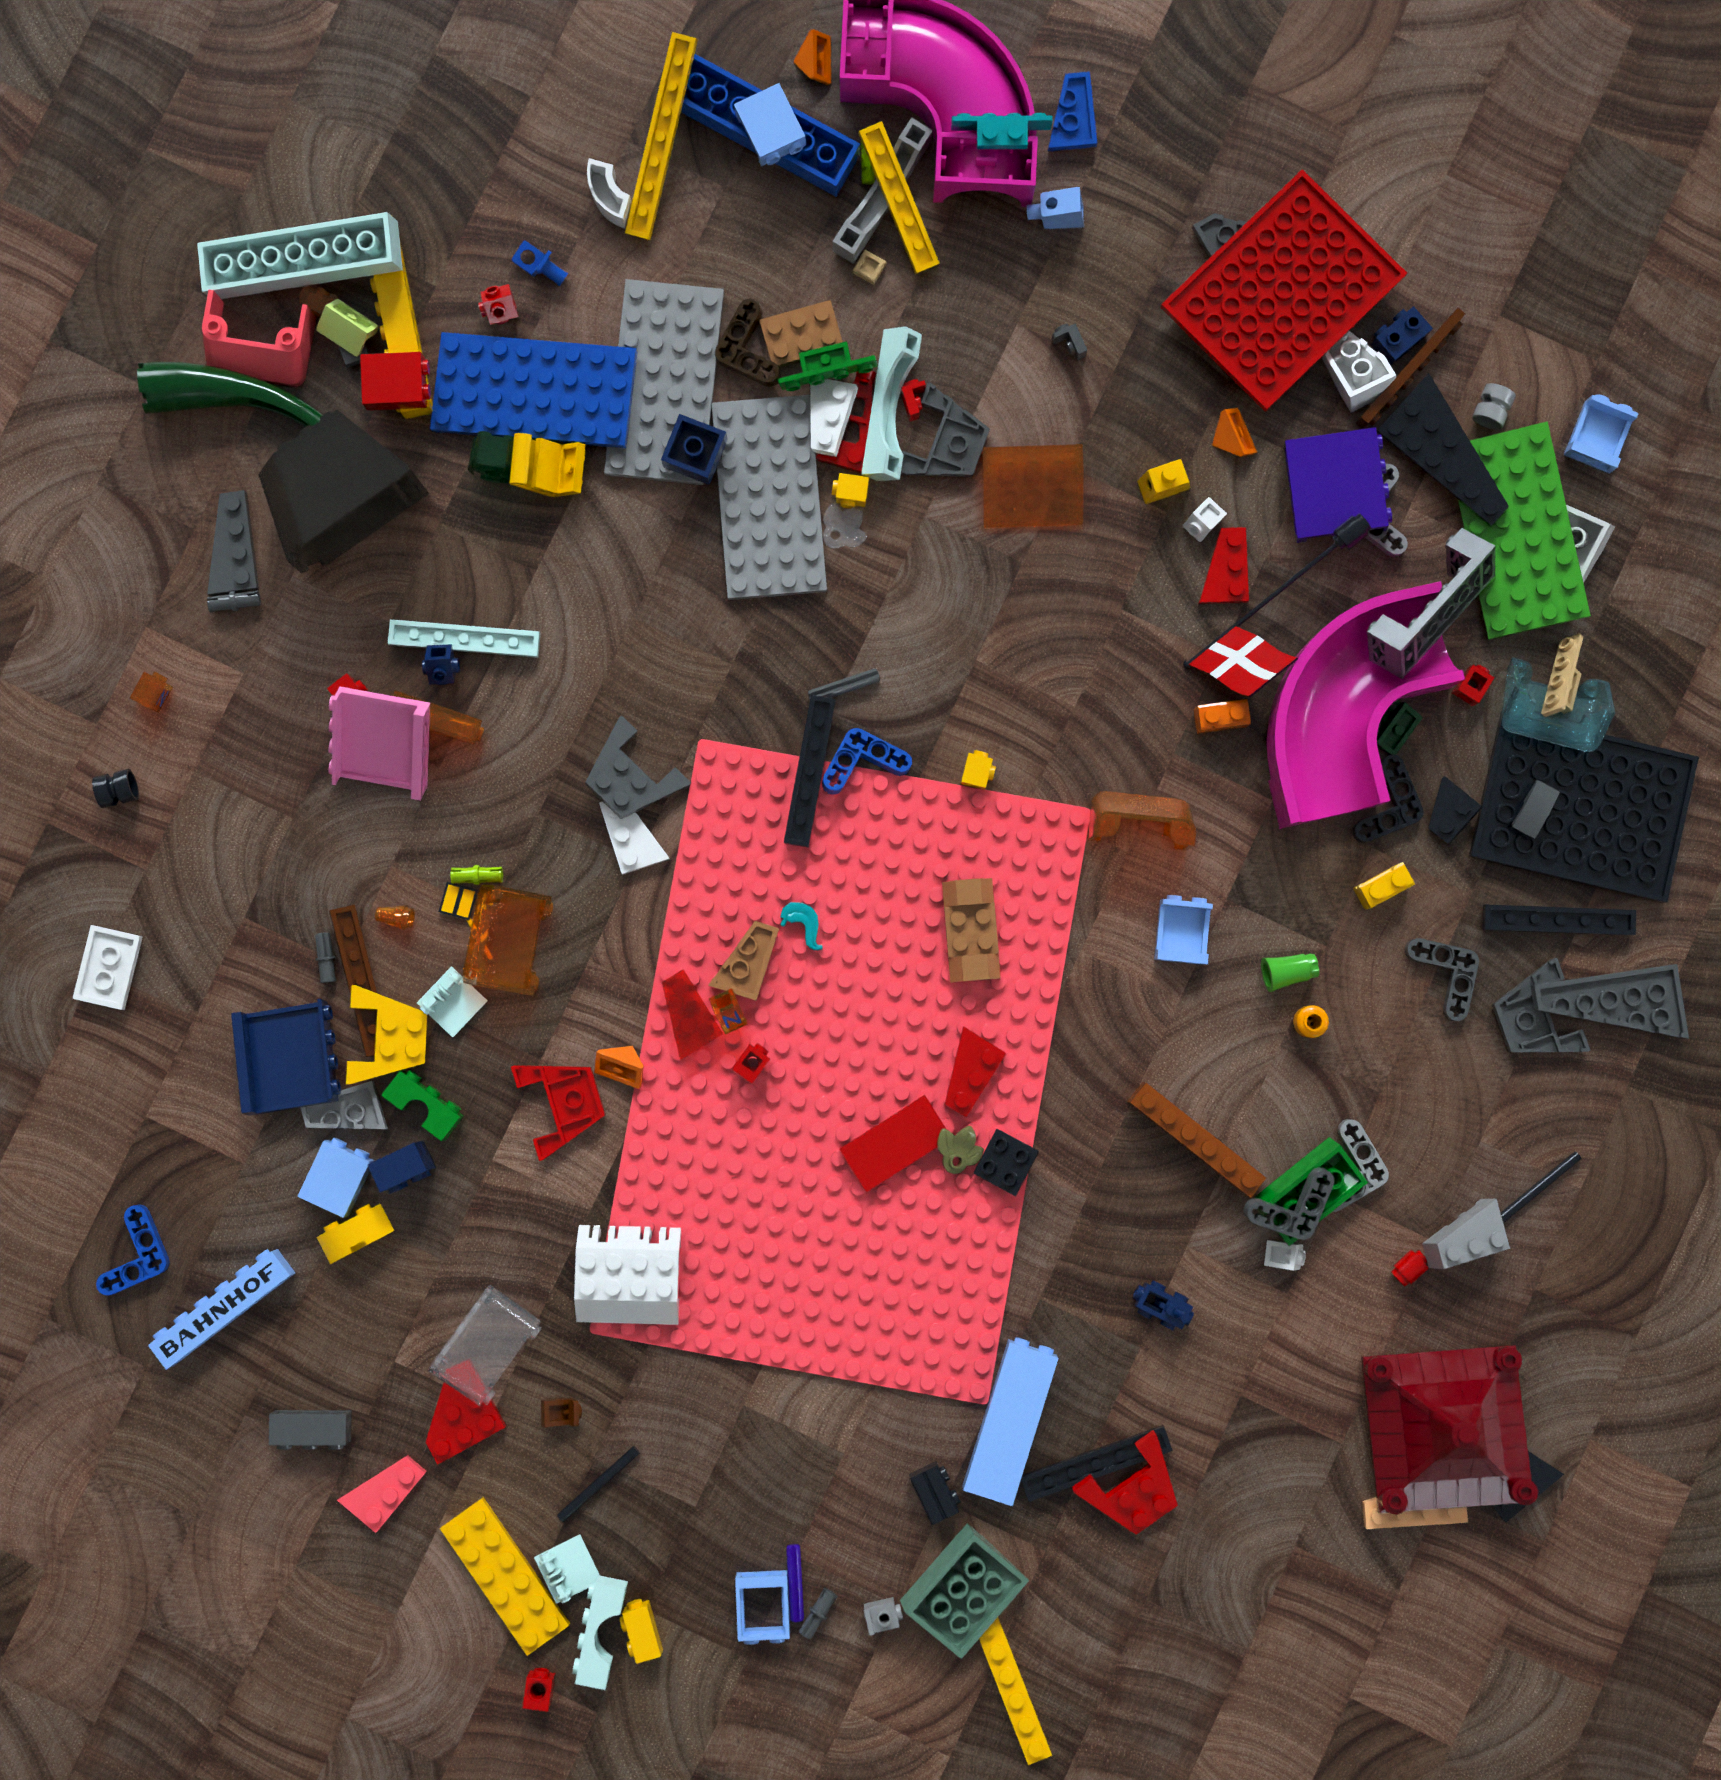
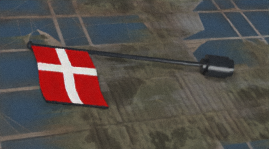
(1244, 659)

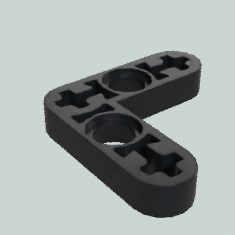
(1396, 812)

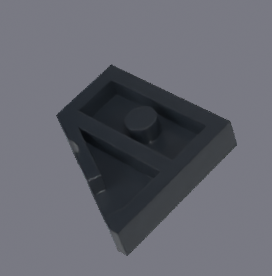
(1452, 811)

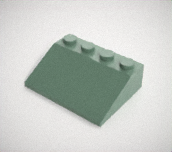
(963, 1591)

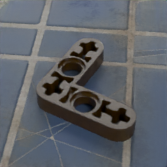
(739, 352)

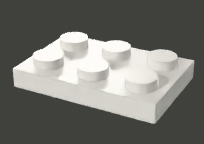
(107, 967)

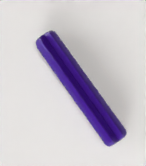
(795, 1583)

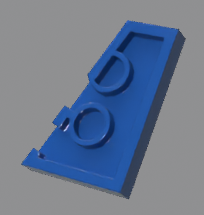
(1075, 117)

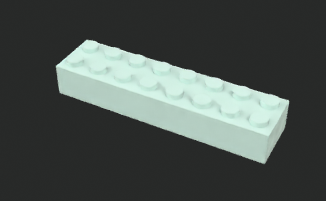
(300, 256)

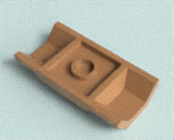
(971, 930)

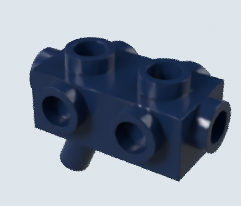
(1170, 1308)

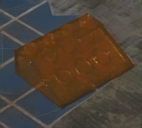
(1032, 485)

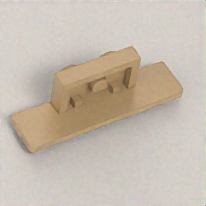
(1564, 677)

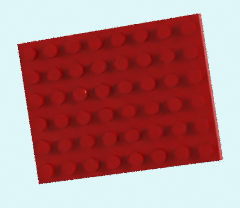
(1283, 290)

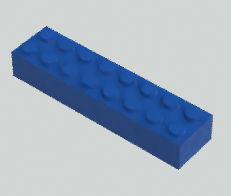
(711, 100)

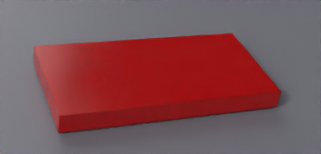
(893, 1143)

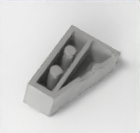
(1469, 1237)

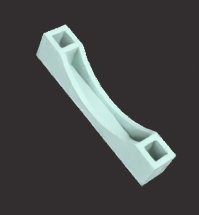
(897, 356)

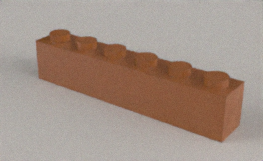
(1196, 1139)

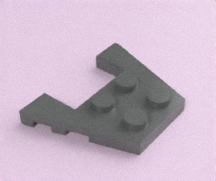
(956, 442)
(622, 783)
(1531, 1029)

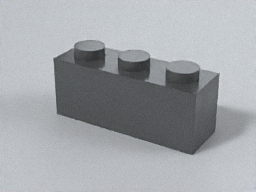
(310, 1428)

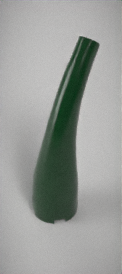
(198, 386)

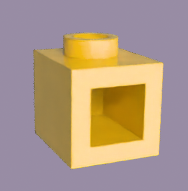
(850, 490)
(978, 770)

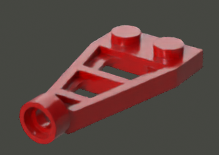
(852, 455)

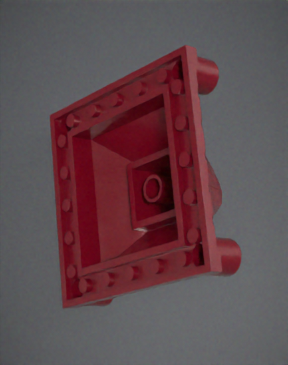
(1447, 1429)

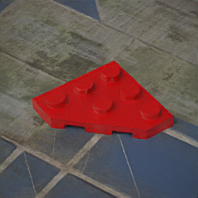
(460, 1424)

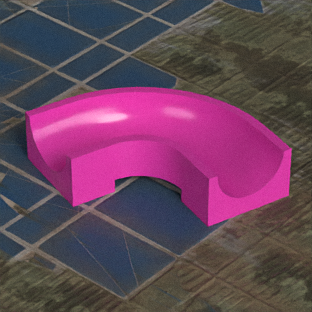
(940, 66)
(1331, 707)

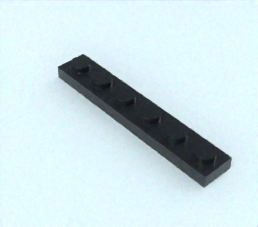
(809, 771)
(1559, 919)
(1094, 1462)

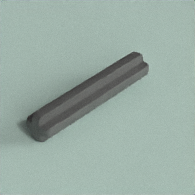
(847, 684)

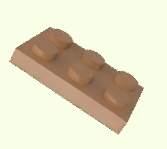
(799, 332)

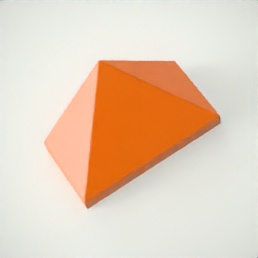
(815, 57)
(1233, 434)
(620, 1065)

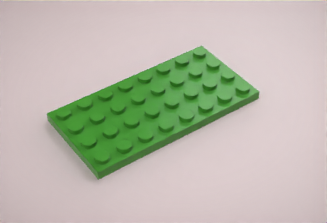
(1535, 550)

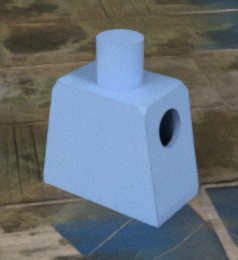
(1059, 209)

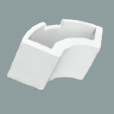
(607, 196)

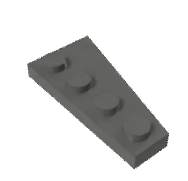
(233, 548)

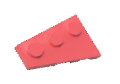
(382, 1494)

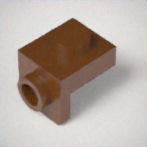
(560, 1412)

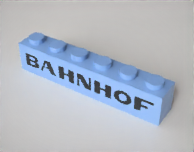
(221, 1309)

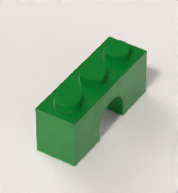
(442, 1115)

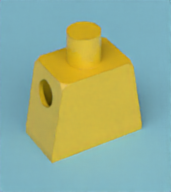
(1164, 480)

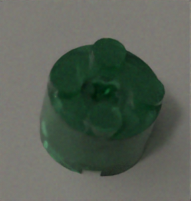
(491, 457)

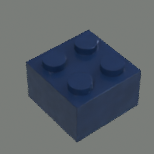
(694, 449)
(401, 1166)

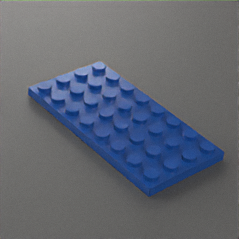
(534, 389)

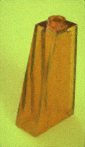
(450, 722)

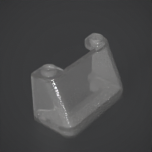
(484, 1345)

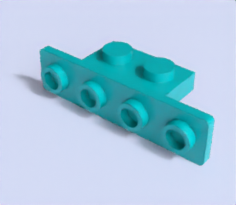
(1001, 131)

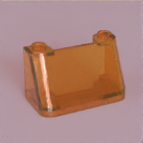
(1110, 807)
(505, 939)

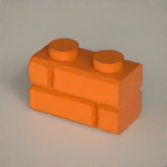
(1222, 716)

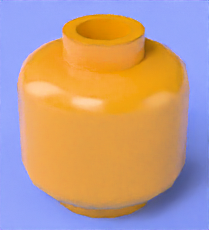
(1318, 1018)

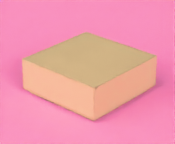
(869, 267)

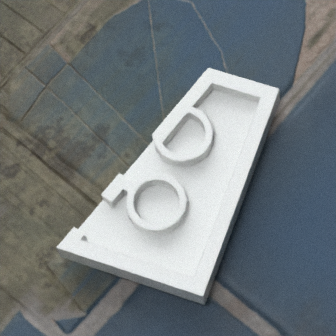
(830, 412)
(632, 841)

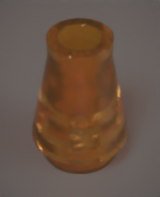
(397, 916)

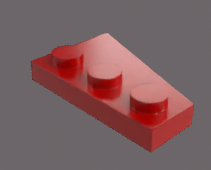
(1228, 569)

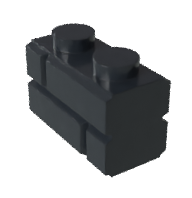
(934, 1492)

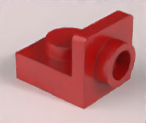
(911, 402)

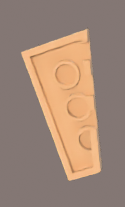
(1376, 1520)

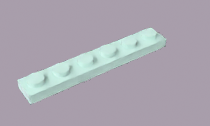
(464, 638)

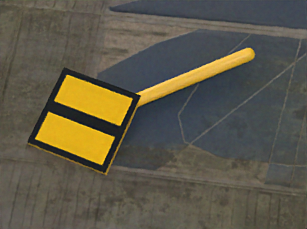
(458, 901)

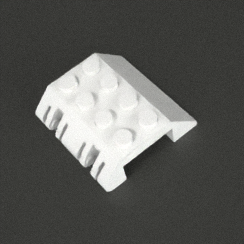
(627, 1276)

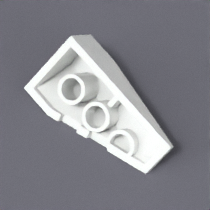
(1358, 371)
(1589, 538)

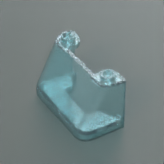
(1577, 729)

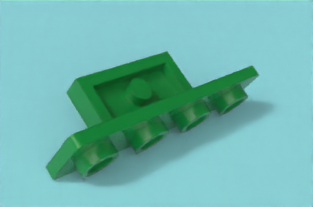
(827, 363)

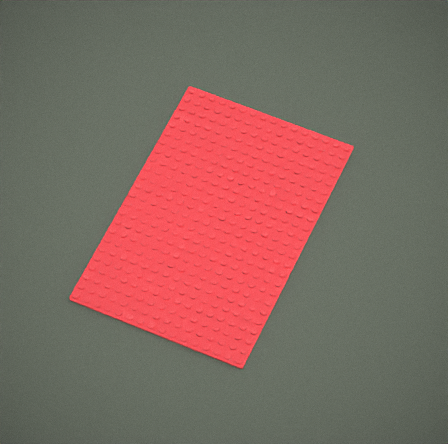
(776, 1231)

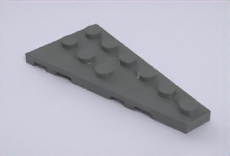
(1629, 999)

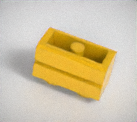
(1384, 886)

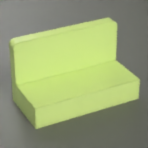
(346, 326)

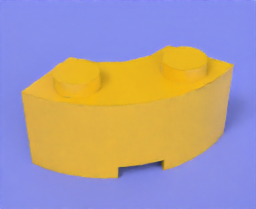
(354, 1233)

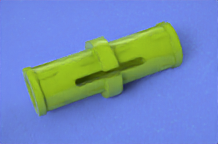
(476, 875)

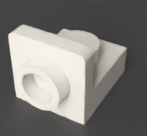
(1204, 519)
(1283, 1256)

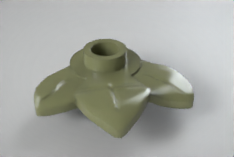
(961, 1146)

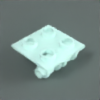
(451, 1002)
(567, 1569)

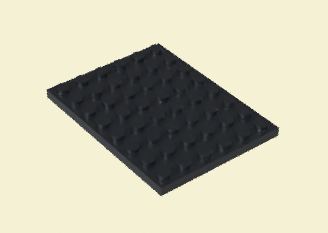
(1611, 823)

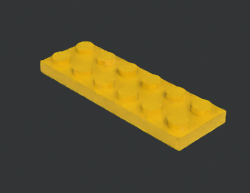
(505, 1576)

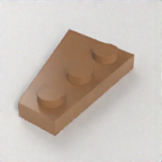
(748, 962)

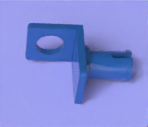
(540, 265)

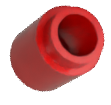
(1410, 1267)

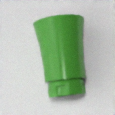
(1288, 970)

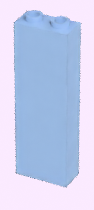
(1010, 1421)

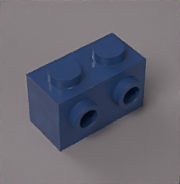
(1402, 335)

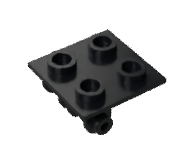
(1006, 1162)

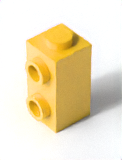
(641, 1630)

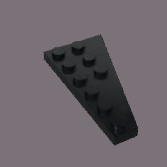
(1436, 442)

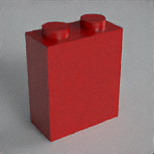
(394, 381)

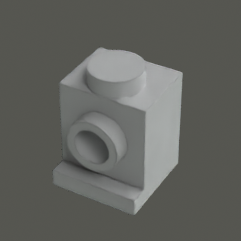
(875, 1609)

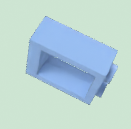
(762, 1579)

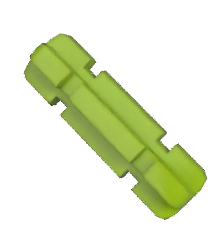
(868, 174)

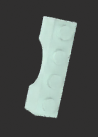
(595, 1662)

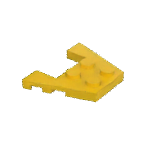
(398, 1036)

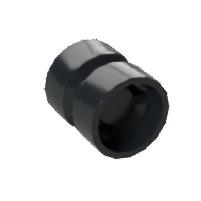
(119, 787)

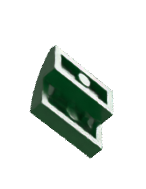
(1396, 727)

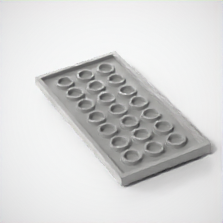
(674, 372)
(769, 498)

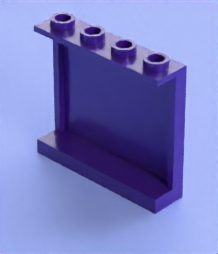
(1336, 479)

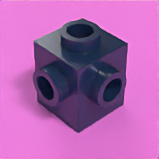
(440, 664)

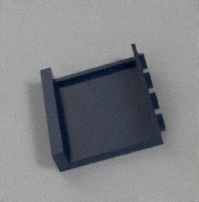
(285, 1058)

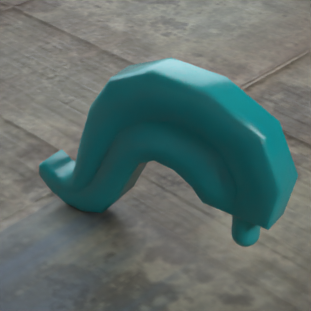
(805, 914)

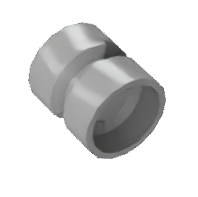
(1495, 402)

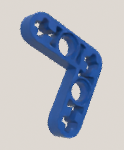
(856, 751)
(144, 1261)

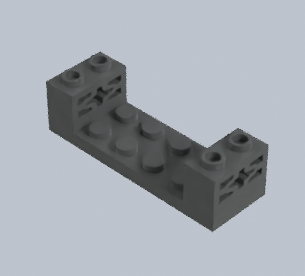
(1400, 648)

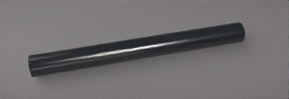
(1540, 1186)
(601, 1481)

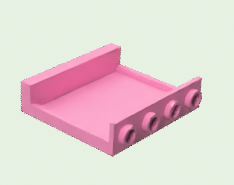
(379, 739)

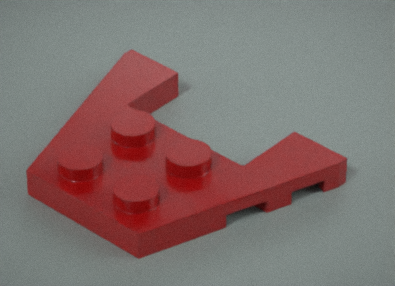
(572, 1099)
(1139, 1498)

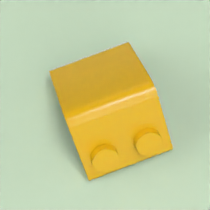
(547, 466)

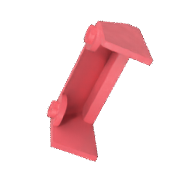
(276, 364)

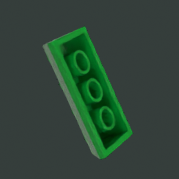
(1288, 1187)

